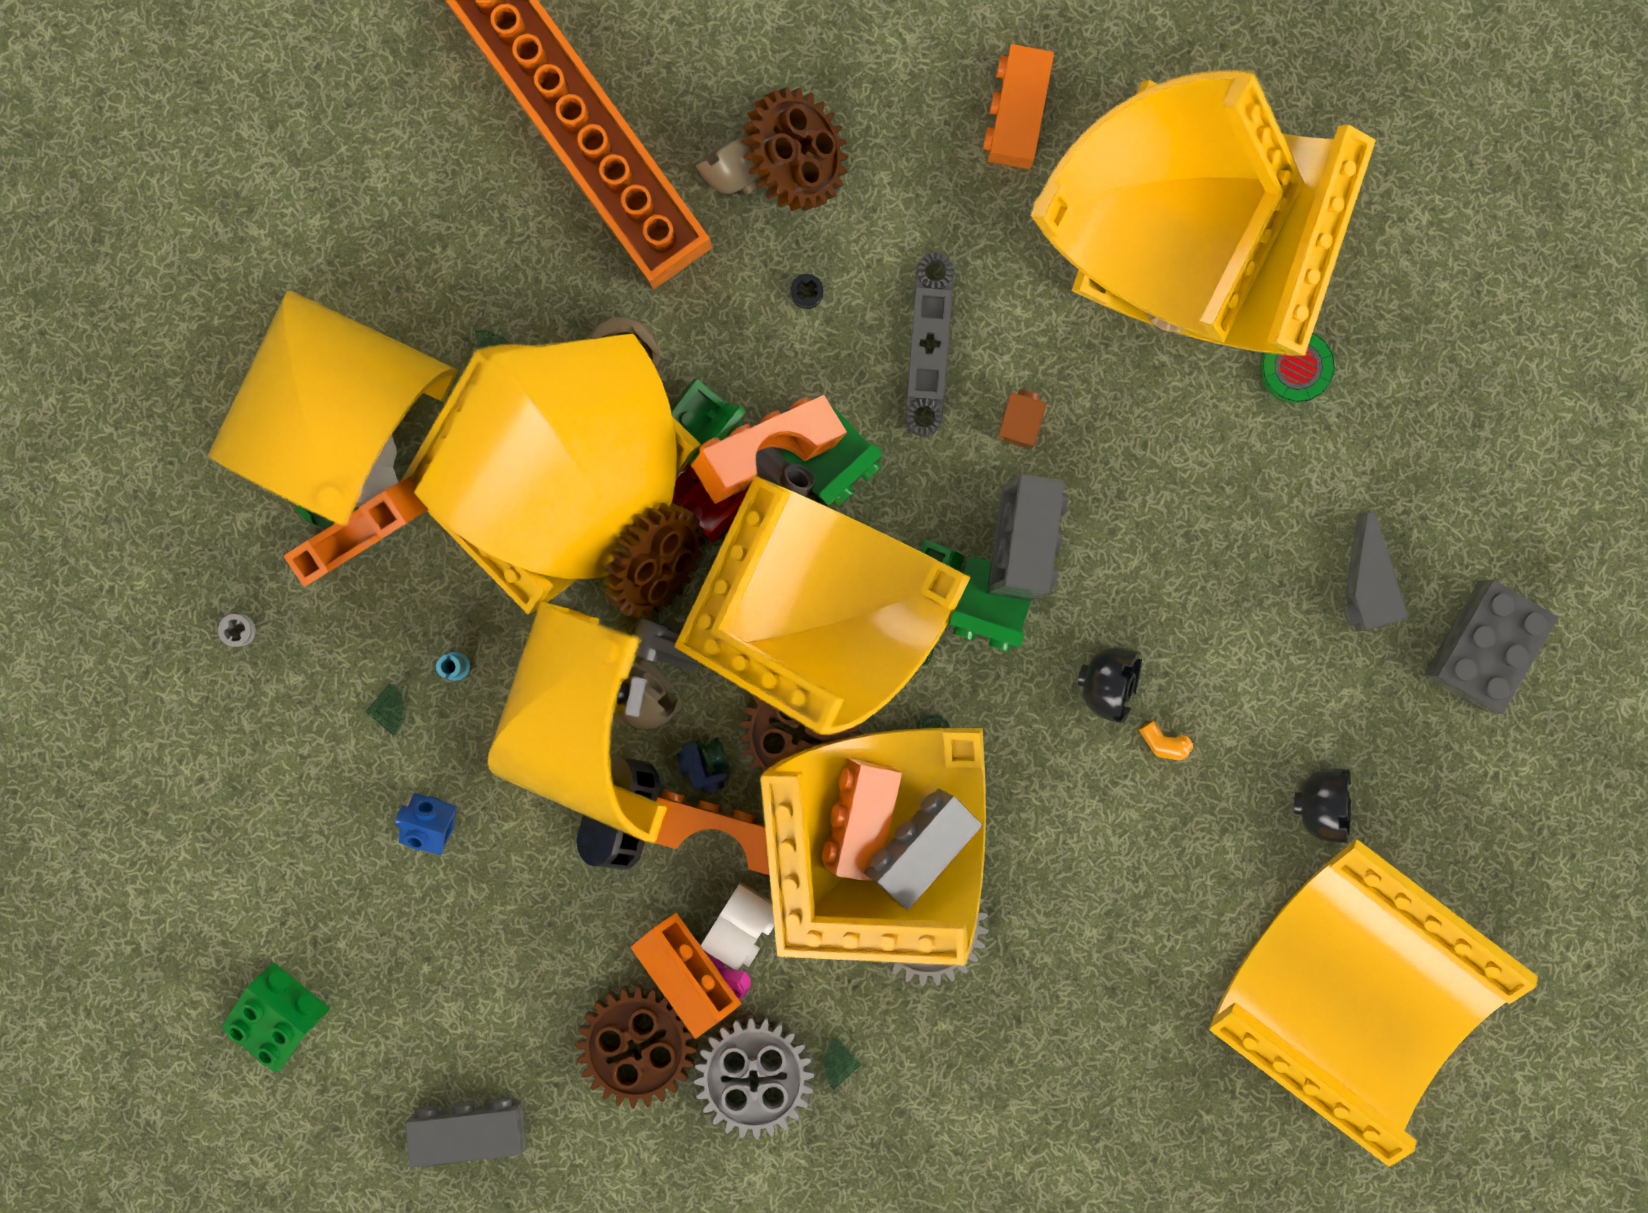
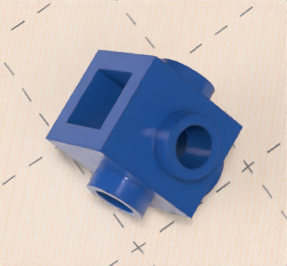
(426, 823)

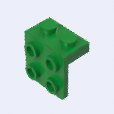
(706, 414)
(841, 466)
(988, 614)
(274, 1017)

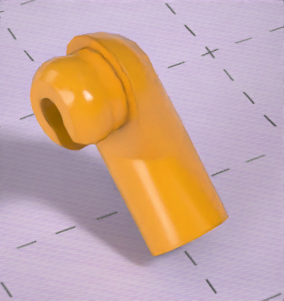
(1163, 746)

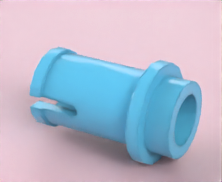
(461, 662)

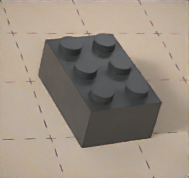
(1027, 538)
(1491, 646)

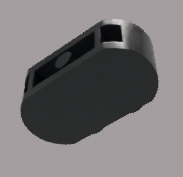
(605, 845)

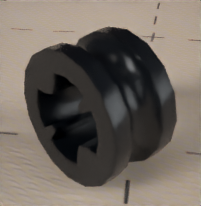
(806, 280)

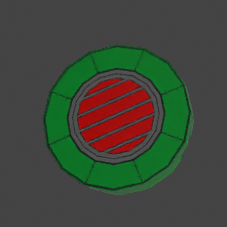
(1299, 377)

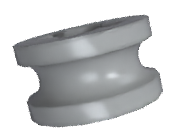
(227, 624)

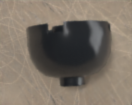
(1110, 682)
(1326, 805)

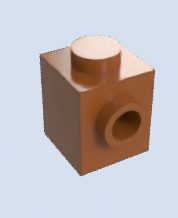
(1021, 419)

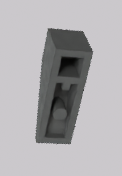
(1371, 584)

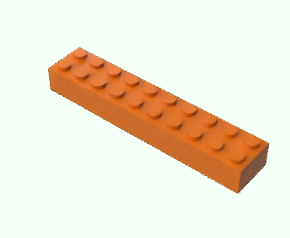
(586, 134)

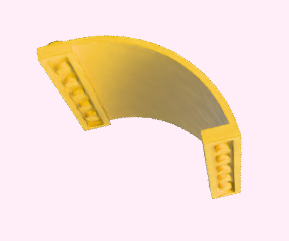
(1298, 268)
(1364, 996)

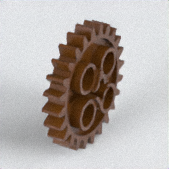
(794, 149)
(654, 560)
(760, 727)
(620, 1018)

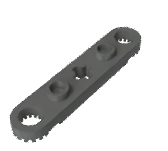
(932, 318)

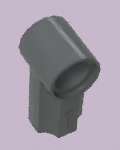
(776, 469)
(658, 643)

